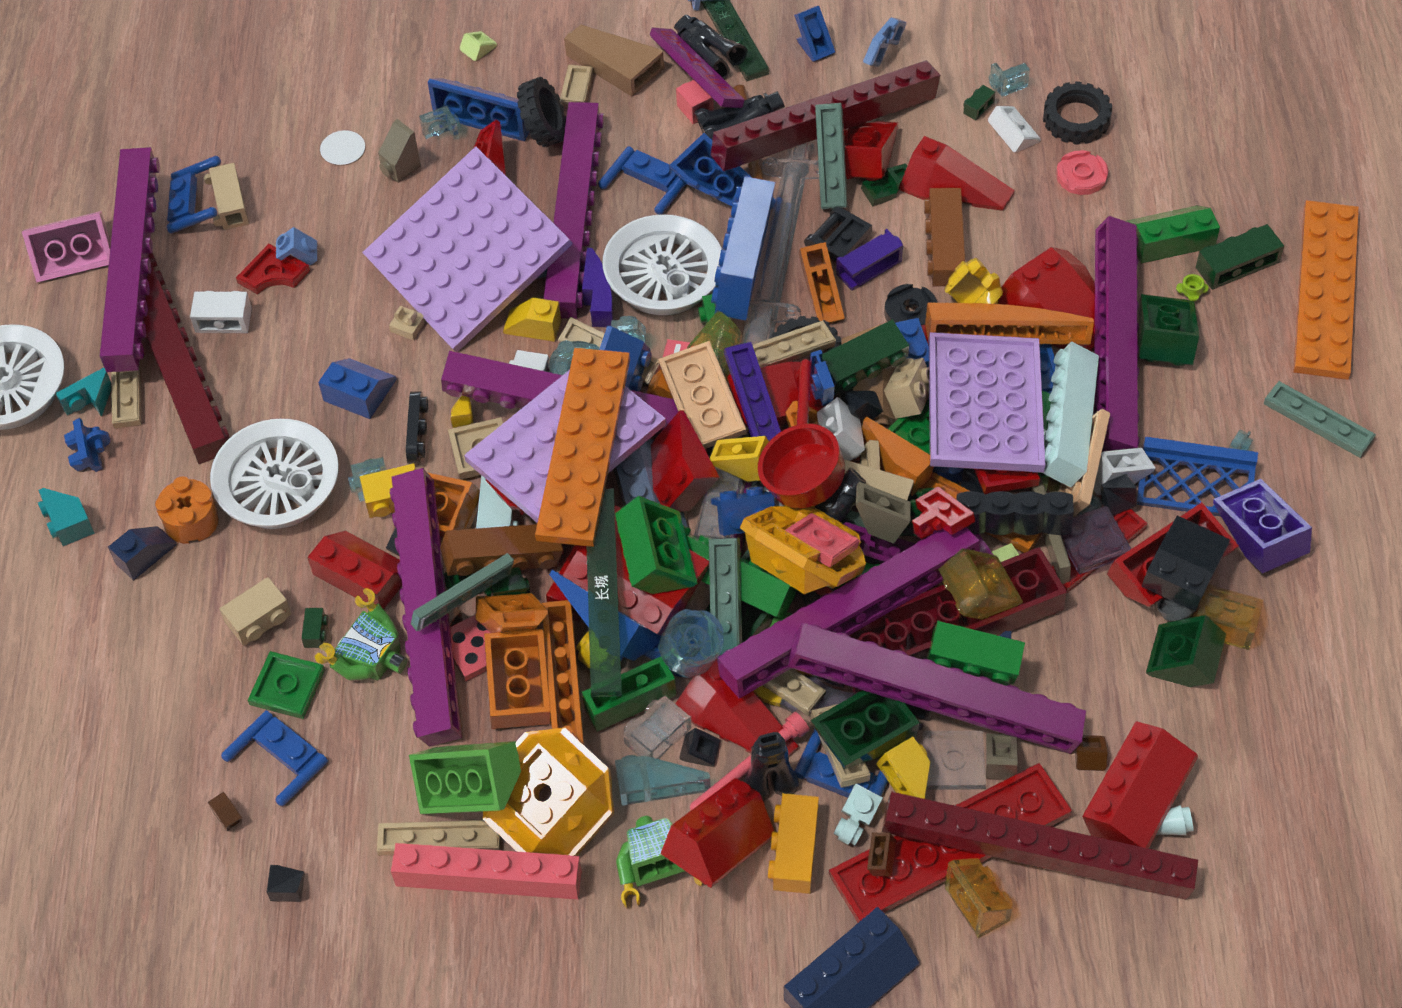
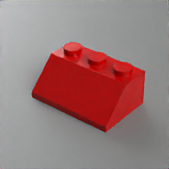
(356, 565)

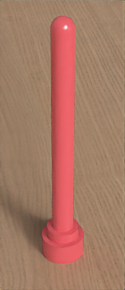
(793, 727)

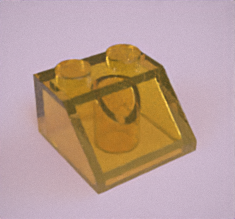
(979, 584)
(1233, 613)
(977, 895)

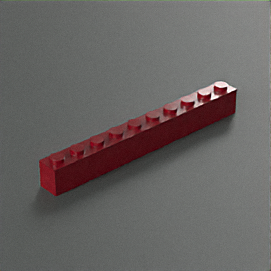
(797, 123)
(179, 372)
(1040, 845)

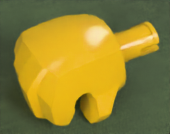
(974, 283)

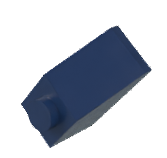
(140, 549)

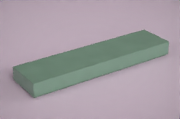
(831, 155)
(1319, 419)
(726, 588)
(462, 592)

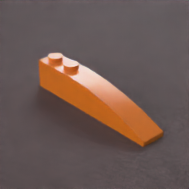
(1008, 321)

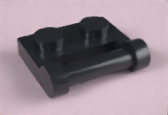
(845, 238)

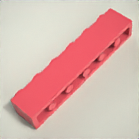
(486, 871)

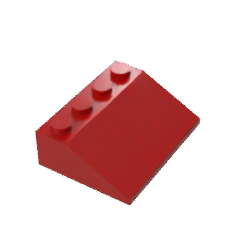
(648, 609)

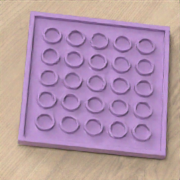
(467, 249)

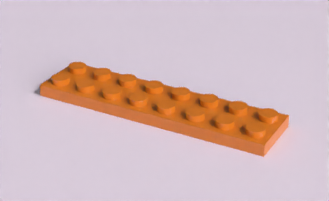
(1326, 290)
(583, 447)

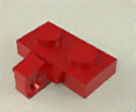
(939, 512)

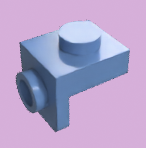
(298, 245)

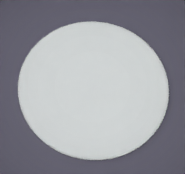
(342, 147)

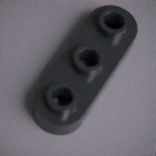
(416, 427)

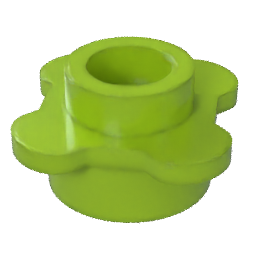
(1192, 287)

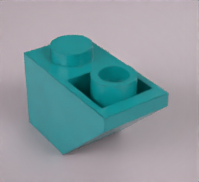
(66, 515)

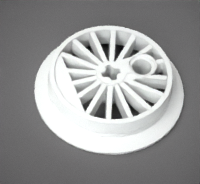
(674, 274)
(25, 377)
(235, 469)

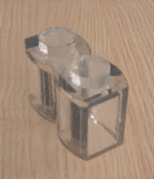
(657, 729)

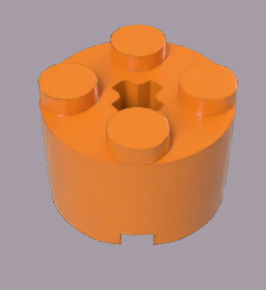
(187, 510)

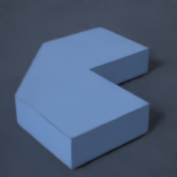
(888, 34)

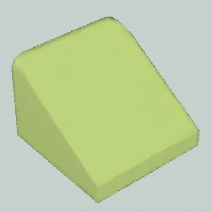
(477, 45)

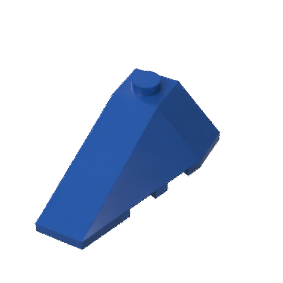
(702, 172)
(634, 637)

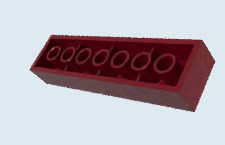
(912, 624)

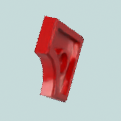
(269, 271)

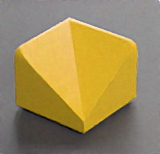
(462, 412)

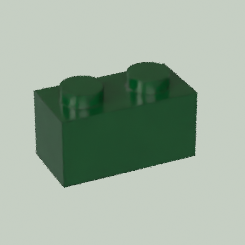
(979, 102)
(314, 627)

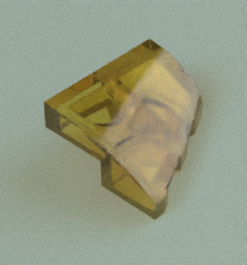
(722, 334)

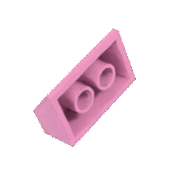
(68, 246)

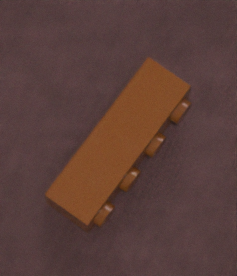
(945, 233)
(473, 549)

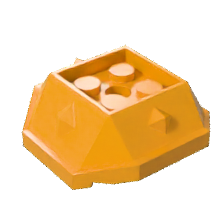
(792, 558)
(578, 800)

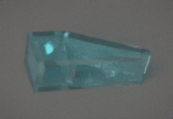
(653, 779)

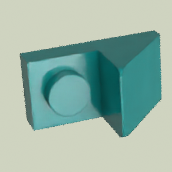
(91, 389)

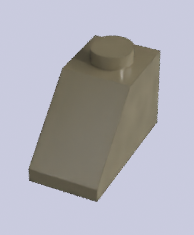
(399, 152)
(882, 512)

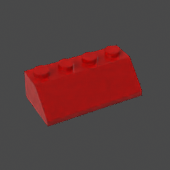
(1131, 567)
(1139, 786)
(719, 833)

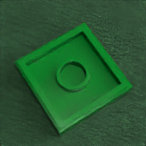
(286, 685)

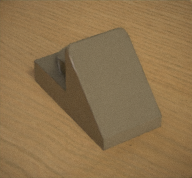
(1001, 756)

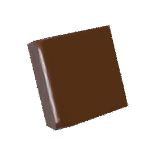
(1091, 753)

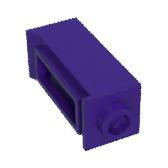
(869, 260)

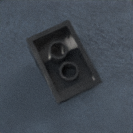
(1185, 563)

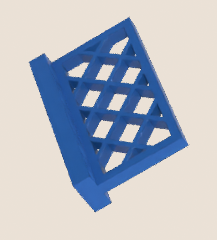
(1193, 456)

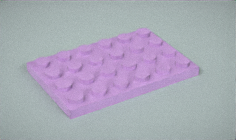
(985, 402)
(521, 449)

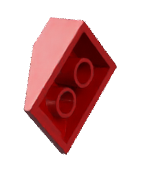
(869, 149)
(782, 387)
(680, 465)

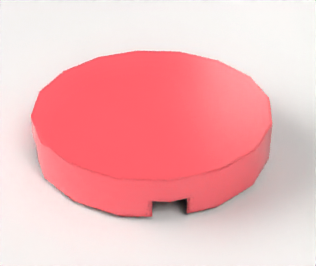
(1082, 172)

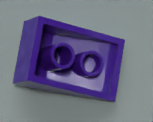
(1264, 525)

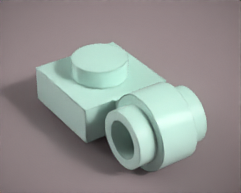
(861, 808)

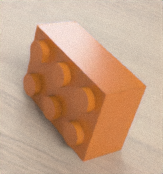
(517, 678)

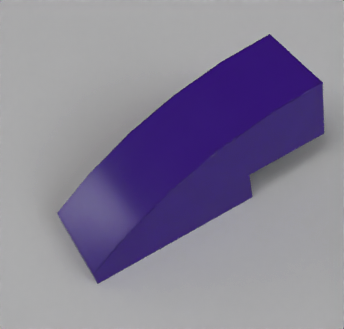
(597, 291)

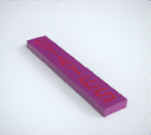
(697, 68)

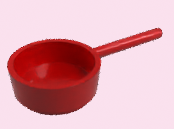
(803, 461)

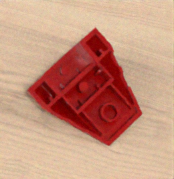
(1053, 283)

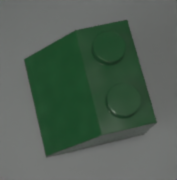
(1187, 651)

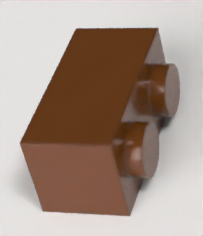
(881, 854)

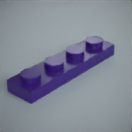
(752, 390)

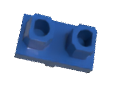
(89, 443)

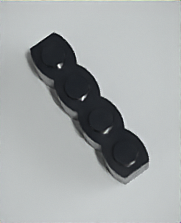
(1019, 513)

